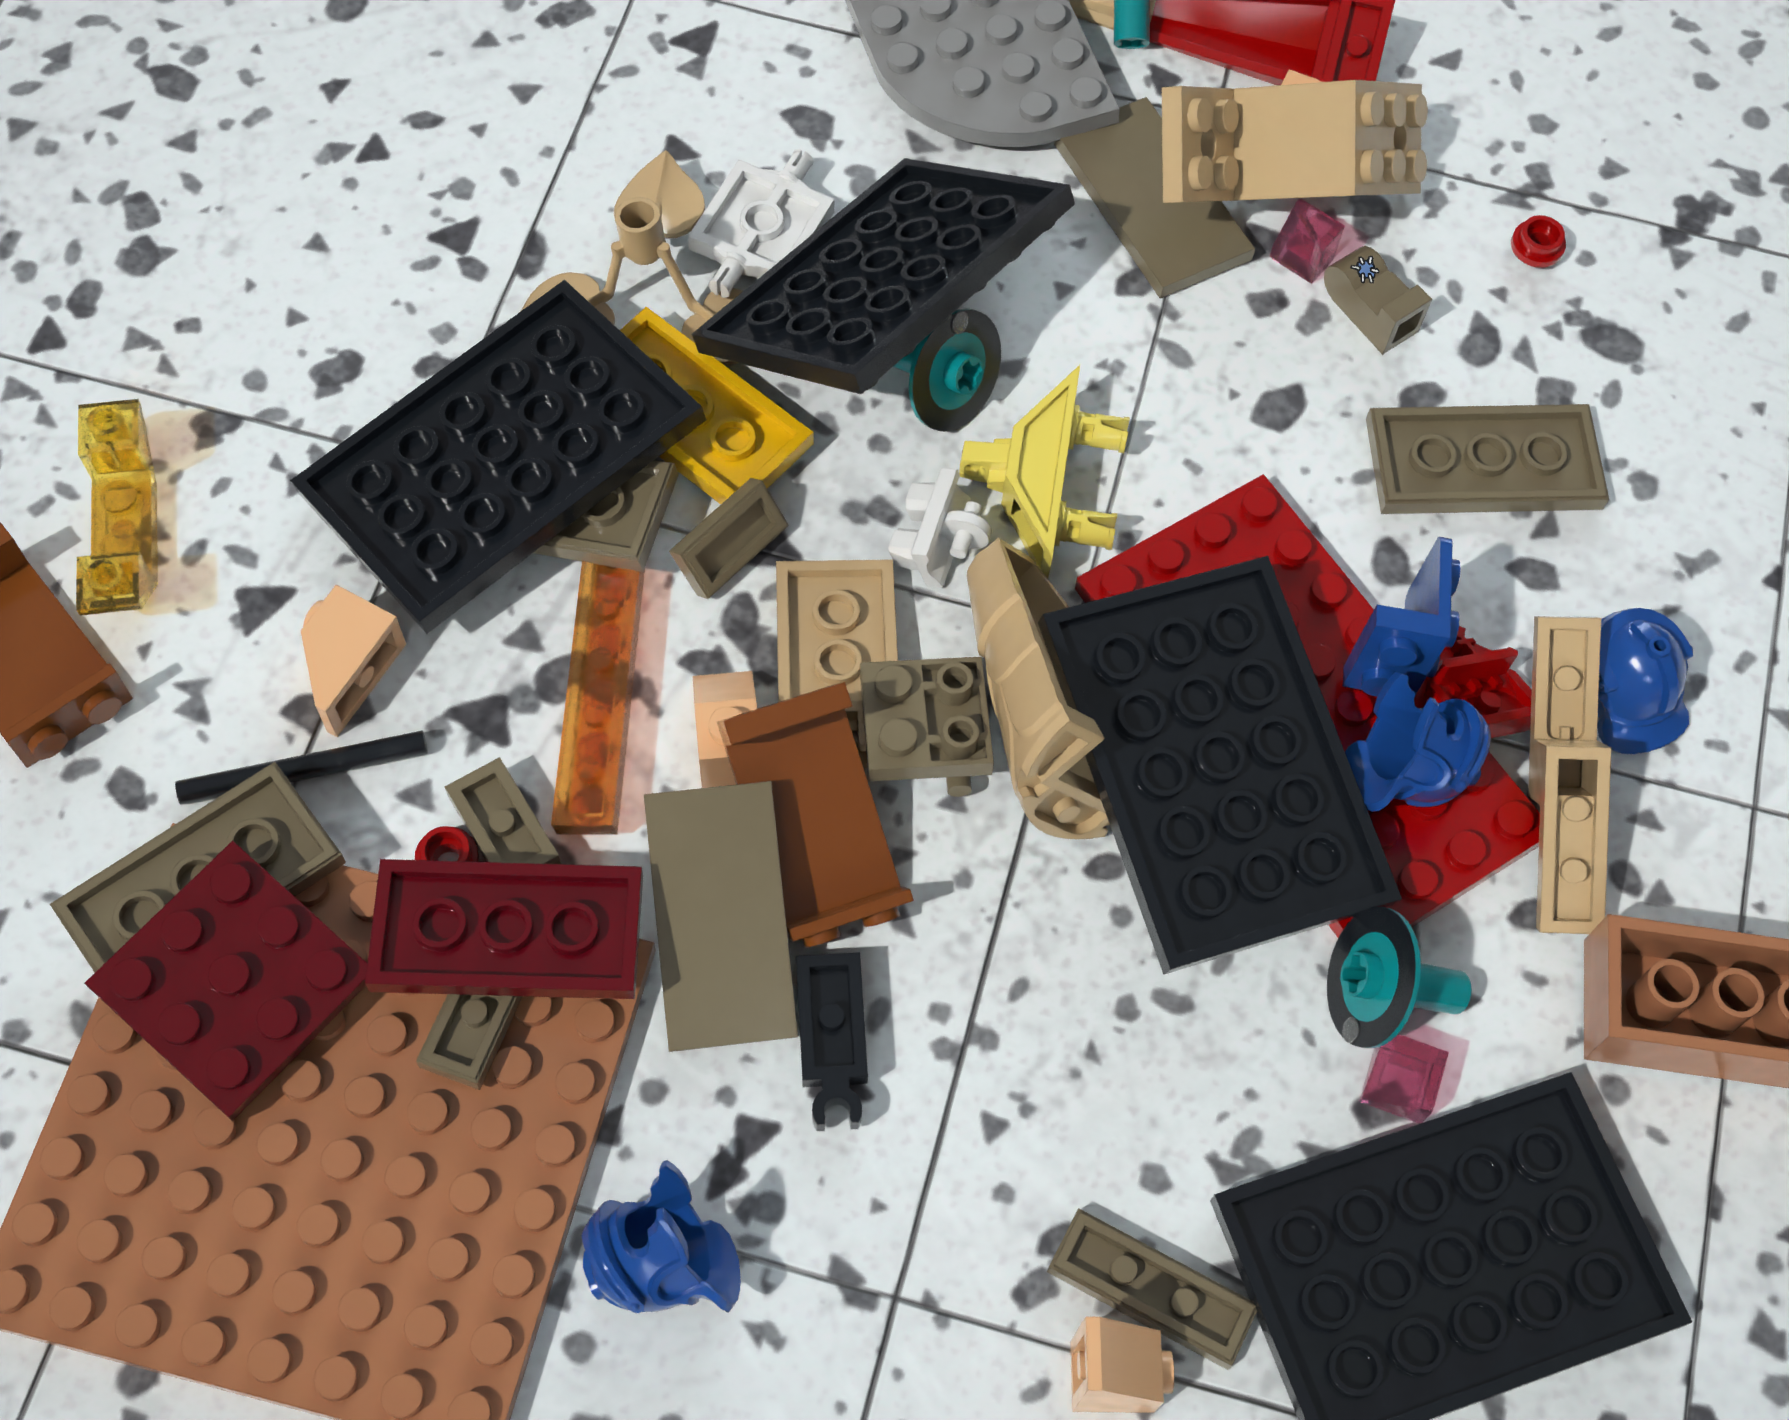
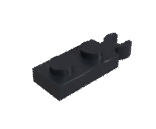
(832, 1032)

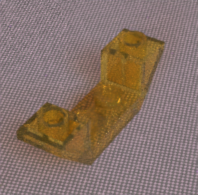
(123, 509)

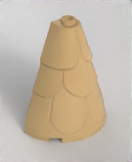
(1039, 731)

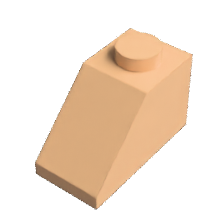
(347, 653)
(714, 700)
(1119, 1367)

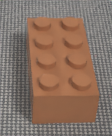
(1687, 1000)

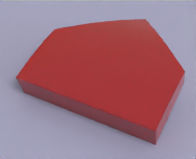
(1485, 682)

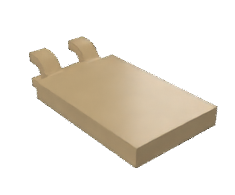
(830, 623)

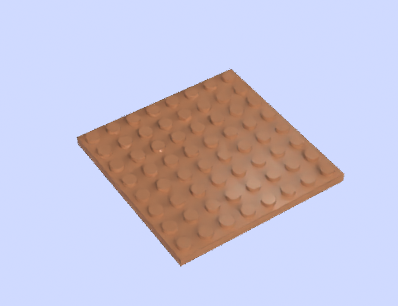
(342, 1239)

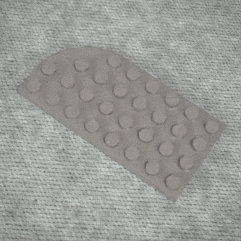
(987, 68)

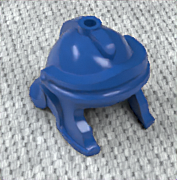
(1641, 681)
(1416, 751)
(659, 1251)

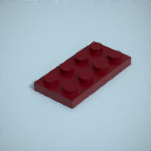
(505, 929)

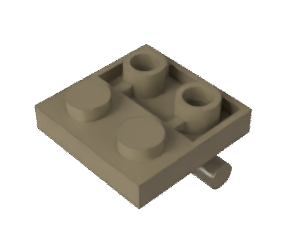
(927, 721)

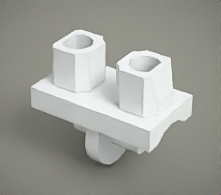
(947, 529)

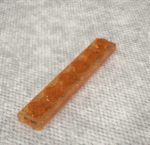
(598, 701)

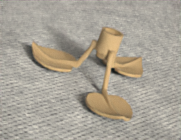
(652, 206)

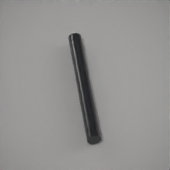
(307, 765)

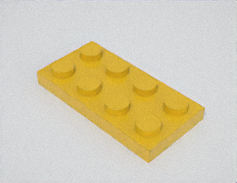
(743, 428)

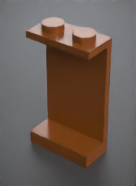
(48, 668)
(825, 815)

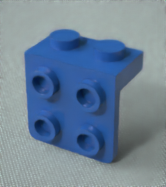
(1413, 636)

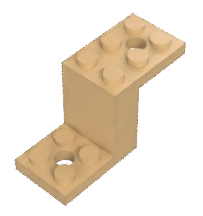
(1292, 141)

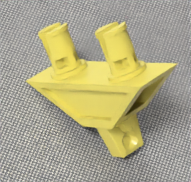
(1032, 472)

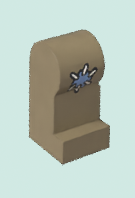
(1376, 298)

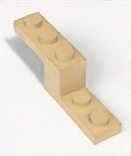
(1569, 775)

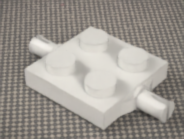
(758, 220)

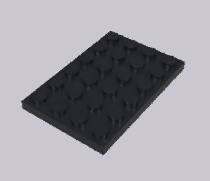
(883, 273)
(497, 454)
(1218, 763)
(1449, 1260)

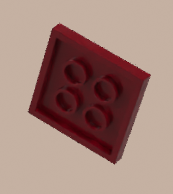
(231, 980)

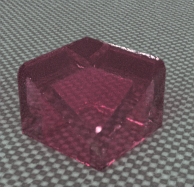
(1307, 241)
(1404, 1078)

